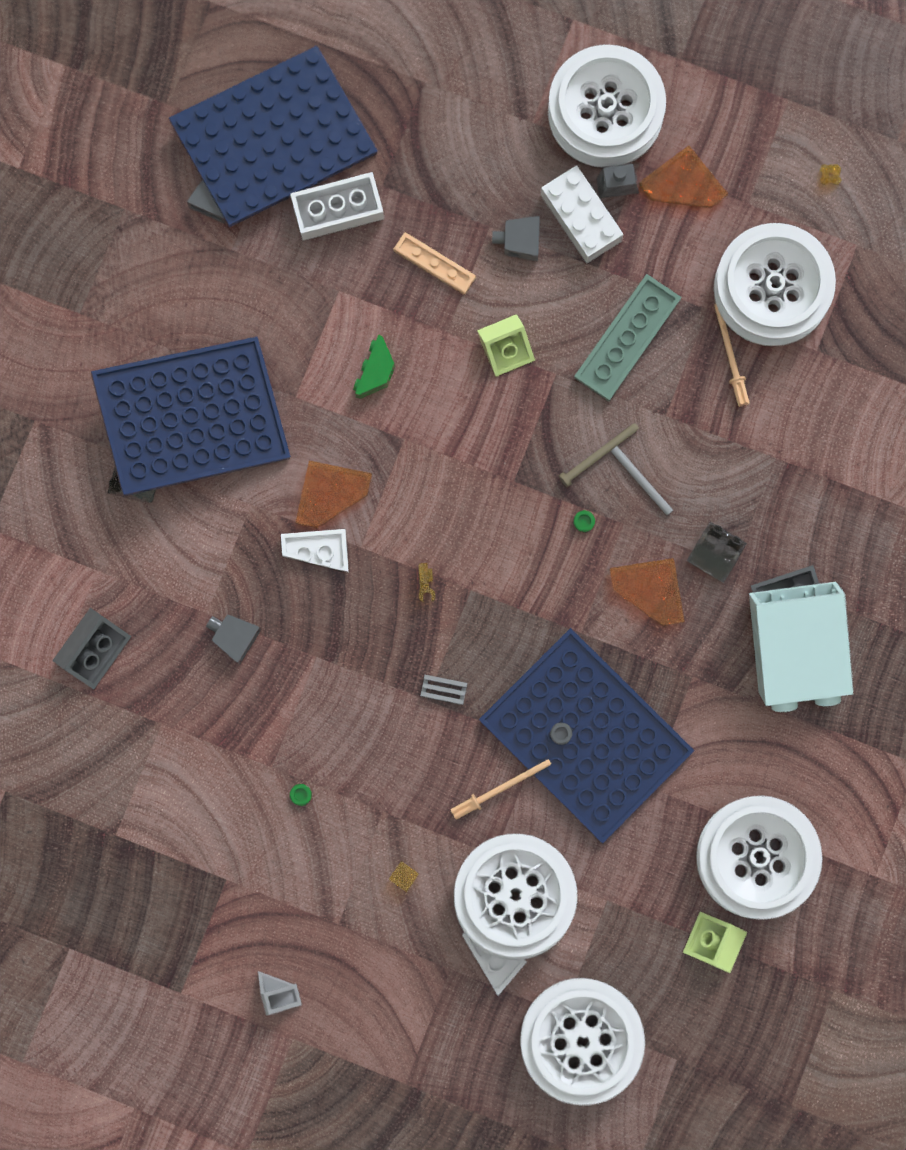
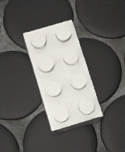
(337, 206)
(581, 214)

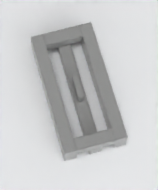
(445, 681)

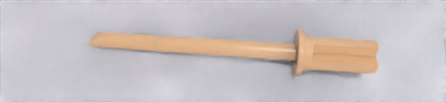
(737, 381)
(474, 803)

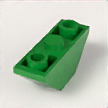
(376, 370)

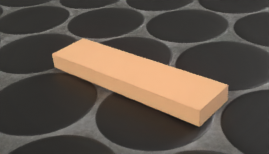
(434, 263)

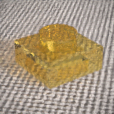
(403, 876)

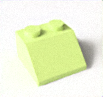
(506, 345)
(715, 942)

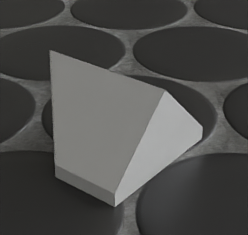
(277, 994)

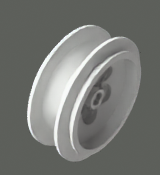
(633, 81)
(793, 253)
(798, 852)
(501, 934)
(549, 1065)

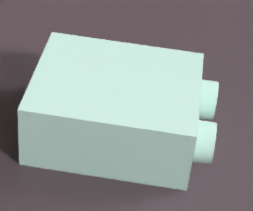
(801, 645)

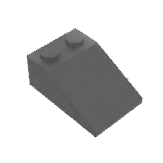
(797, 578)

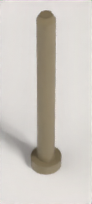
(567, 478)

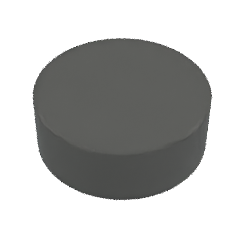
(561, 733)

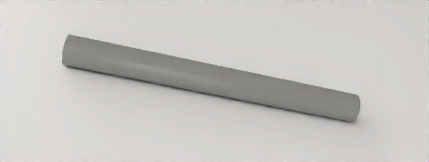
(641, 480)

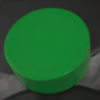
(584, 521)
(300, 794)

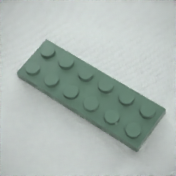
(627, 337)

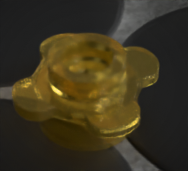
(834, 169)

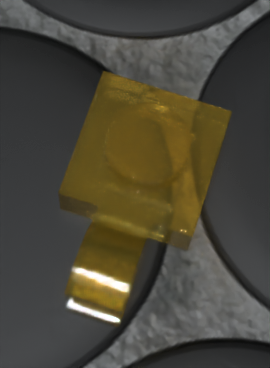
(425, 576)

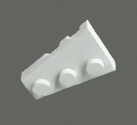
(318, 548)
(497, 970)

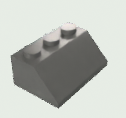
(91, 648)

